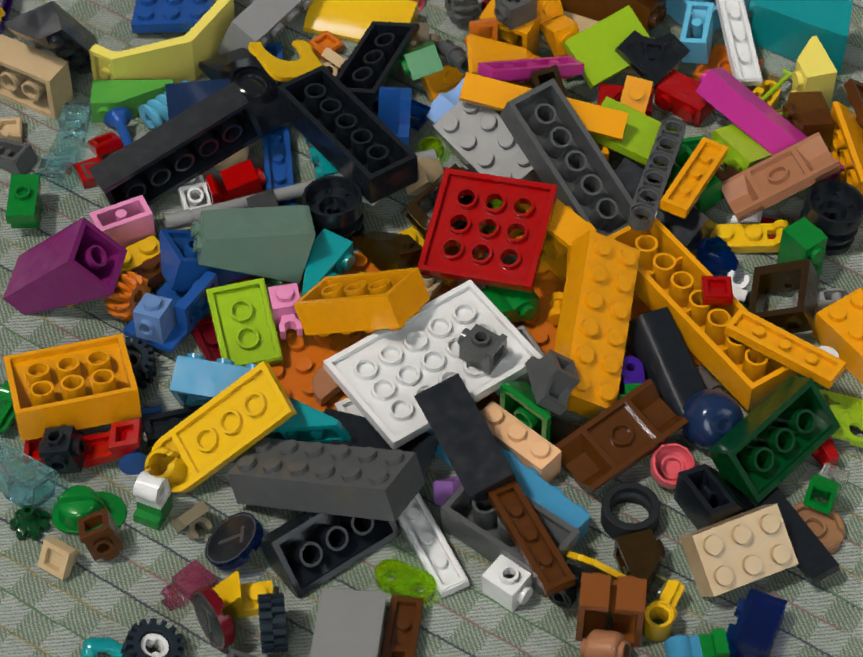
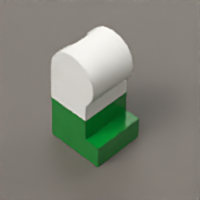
(152, 500)

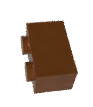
(809, 114)

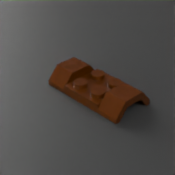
(619, 437)

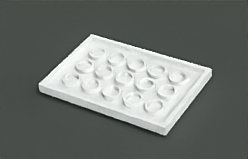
(394, 366)

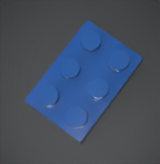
(168, 15)

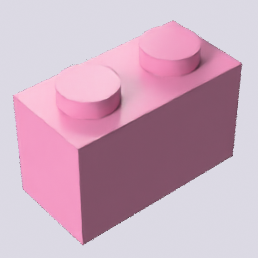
(125, 221)

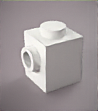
(507, 583)

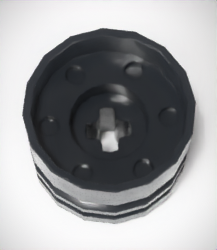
(335, 205)
(836, 211)

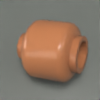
(605, 644)

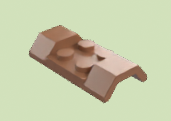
(779, 177)

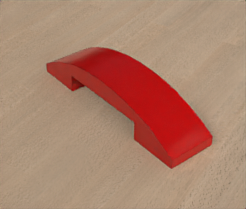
(102, 447)

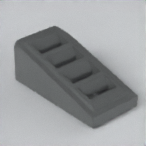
(16, 157)

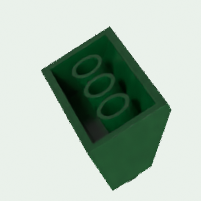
(774, 438)

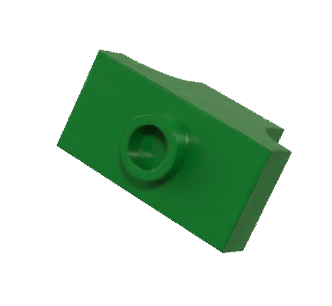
(24, 201)

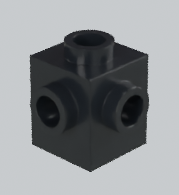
(63, 449)

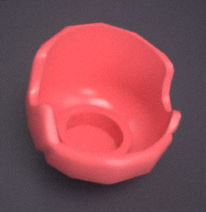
(668, 461)

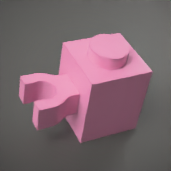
(283, 310)

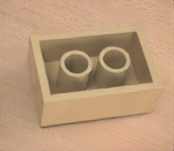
(34, 78)
(738, 550)

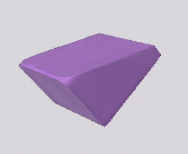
(444, 489)

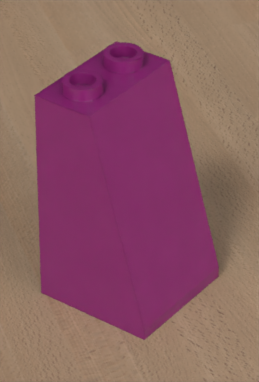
(66, 269)

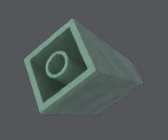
(256, 240)

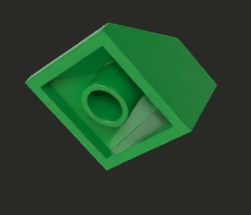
(520, 402)

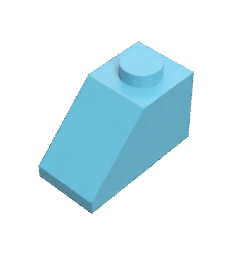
(698, 31)

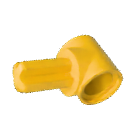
(663, 609)

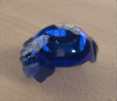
(716, 256)

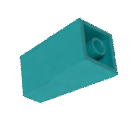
(789, 25)

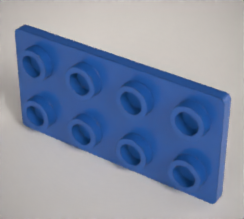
(188, 310)

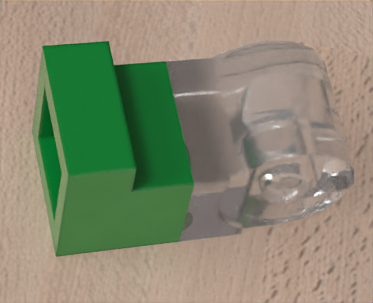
(828, 485)

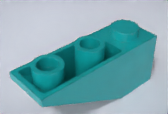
(328, 257)

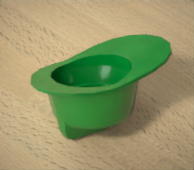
(82, 501)

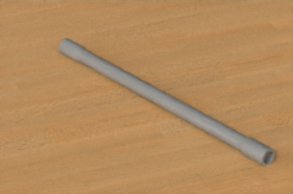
(186, 217)

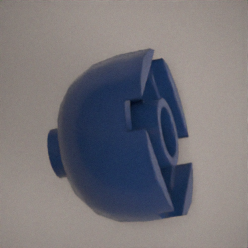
(710, 417)

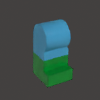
(698, 645)

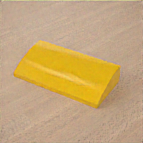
(352, 18)

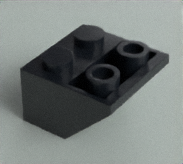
(707, 496)

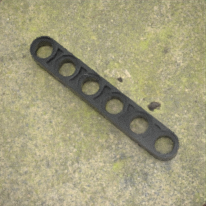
(656, 172)

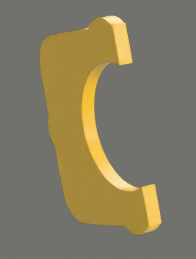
(286, 70)

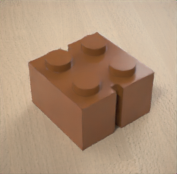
(605, 595)

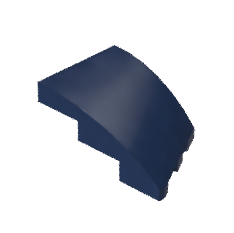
(186, 94)

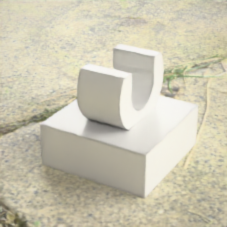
(738, 289)

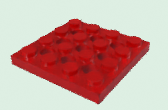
(490, 270)

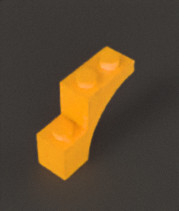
(556, 26)

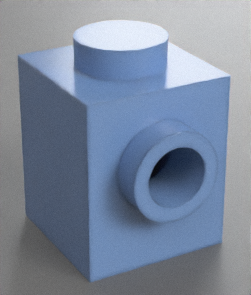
(154, 318)

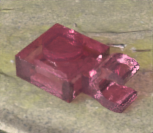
(185, 583)

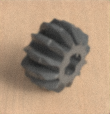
(462, 10)

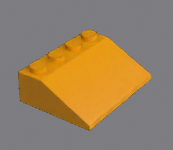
(72, 386)

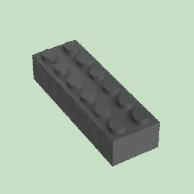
(568, 156)
(327, 478)

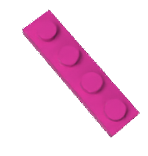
(520, 69)

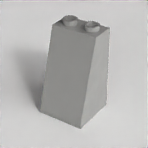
(349, 623)

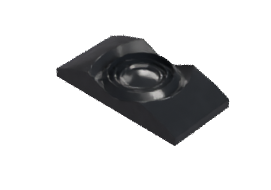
(253, 82)

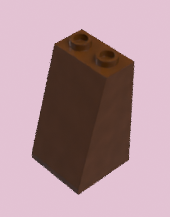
(647, 11)

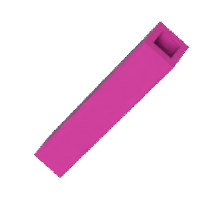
(750, 112)

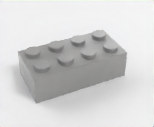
(484, 141)

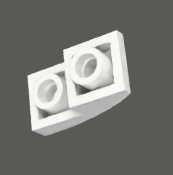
(194, 194)

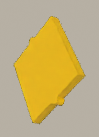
(594, 564)

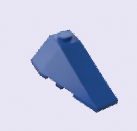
(181, 264)

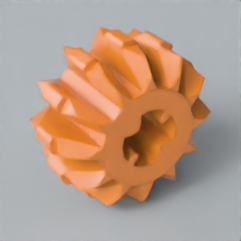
(126, 295)

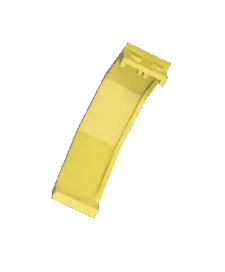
(169, 58)

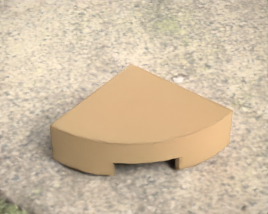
(12, 128)

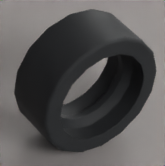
(631, 493)

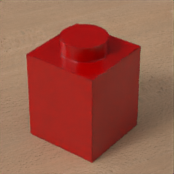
(243, 180)

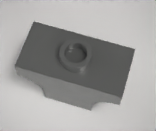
(552, 380)

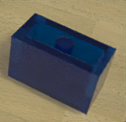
(756, 625)

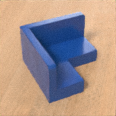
(395, 111)

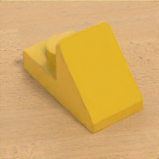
(242, 598)

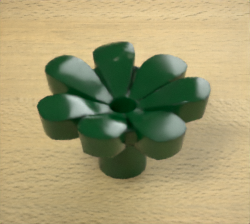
(30, 522)

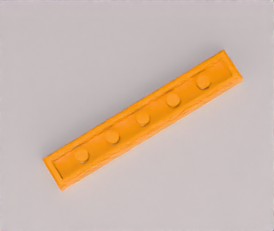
(496, 93)

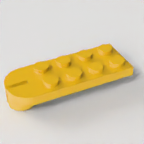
(220, 430)

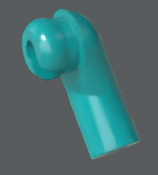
(106, 645)

